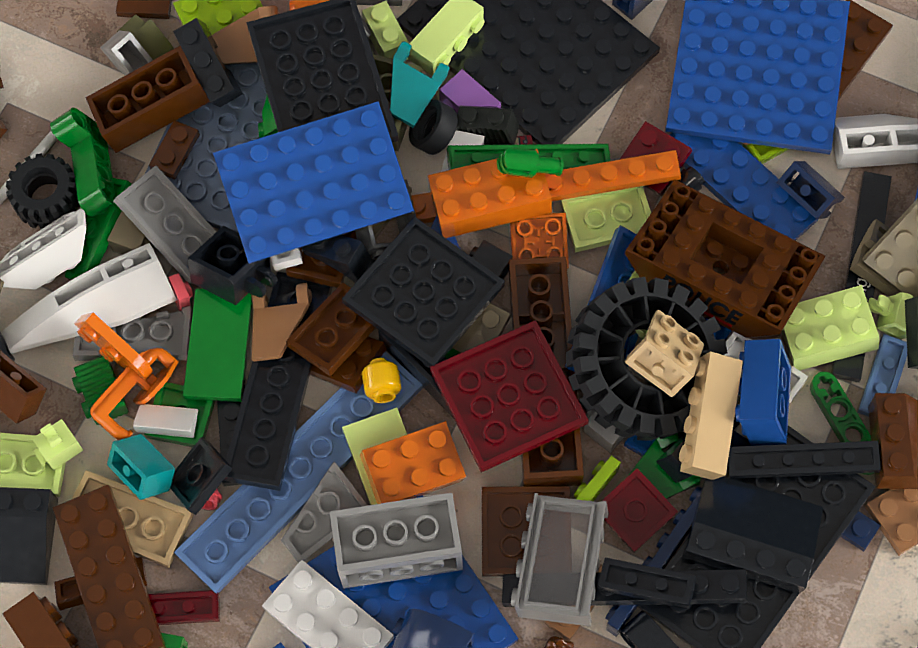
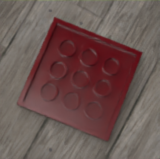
(508, 396)

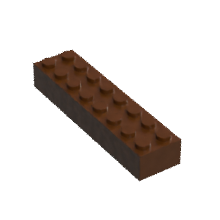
(542, 294)

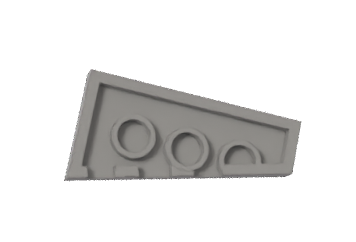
(163, 331)

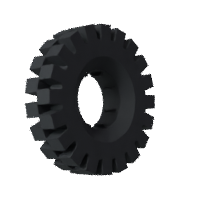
(601, 363)

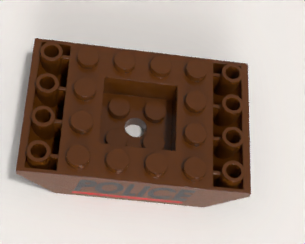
(762, 267)

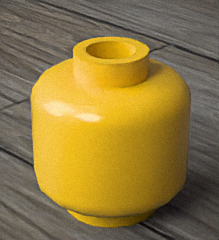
(381, 380)

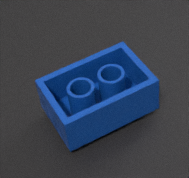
(764, 392)

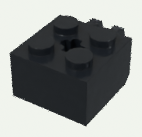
(225, 271)

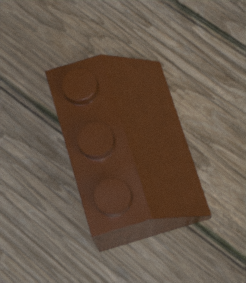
(895, 427)

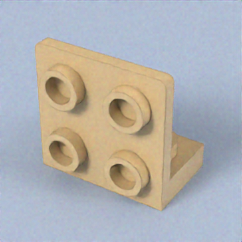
(666, 354)

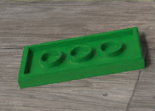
(217, 348)

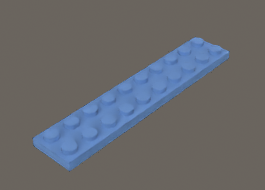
(258, 514)

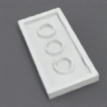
(322, 613)

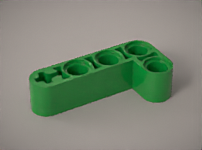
(89, 160)

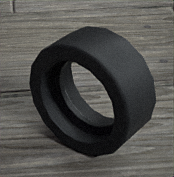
(436, 139)

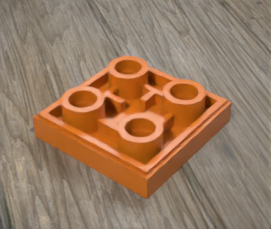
(540, 237)

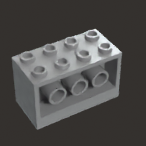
(396, 540)

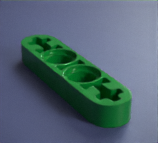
(838, 424)

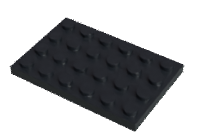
(317, 64)

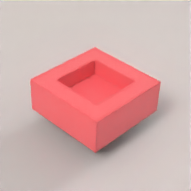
(181, 290)

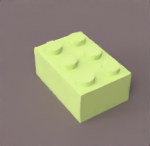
(830, 329)

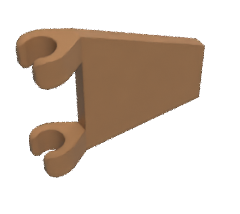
(235, 41)
(276, 324)

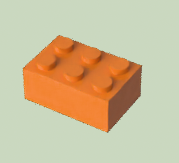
(413, 464)

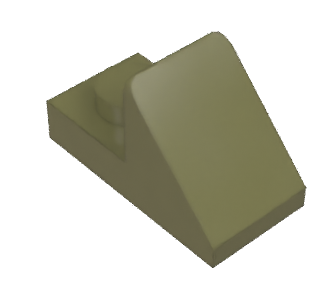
(148, 36)

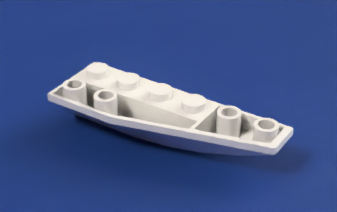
(875, 140)
(113, 291)

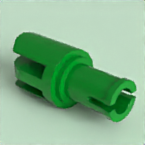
(528, 163)

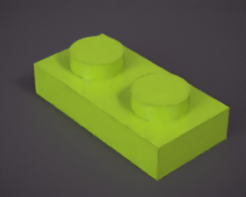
(603, 474)

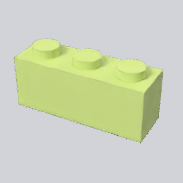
(446, 34)

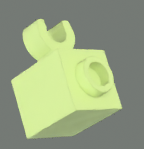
(892, 314)
(56, 444)

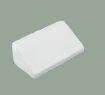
(166, 420)

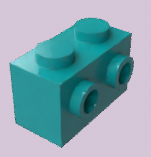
(140, 466)

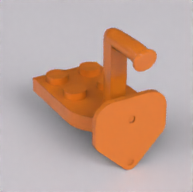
(136, 371)

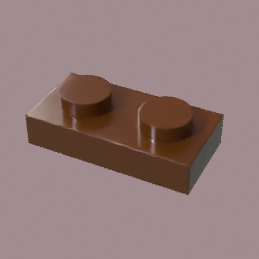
(174, 149)

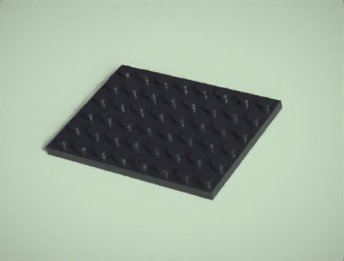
(546, 58)

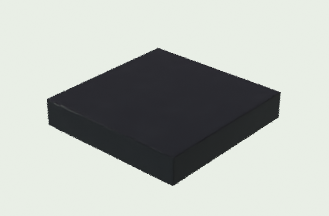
(199, 475)

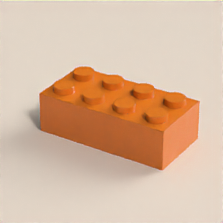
(484, 198)

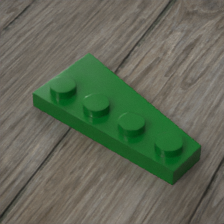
(97, 232)

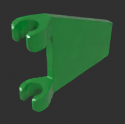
(657, 476)

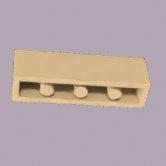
(711, 416)

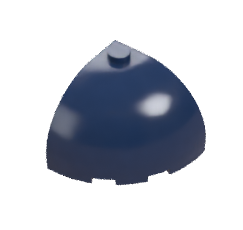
(428, 630)

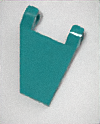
(412, 89)

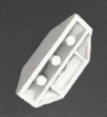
(45, 253)

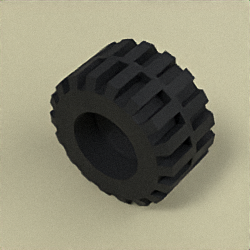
(35, 174)

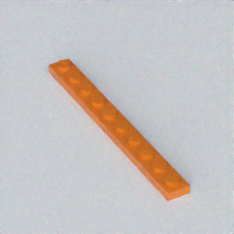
(590, 179)

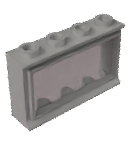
(559, 560)

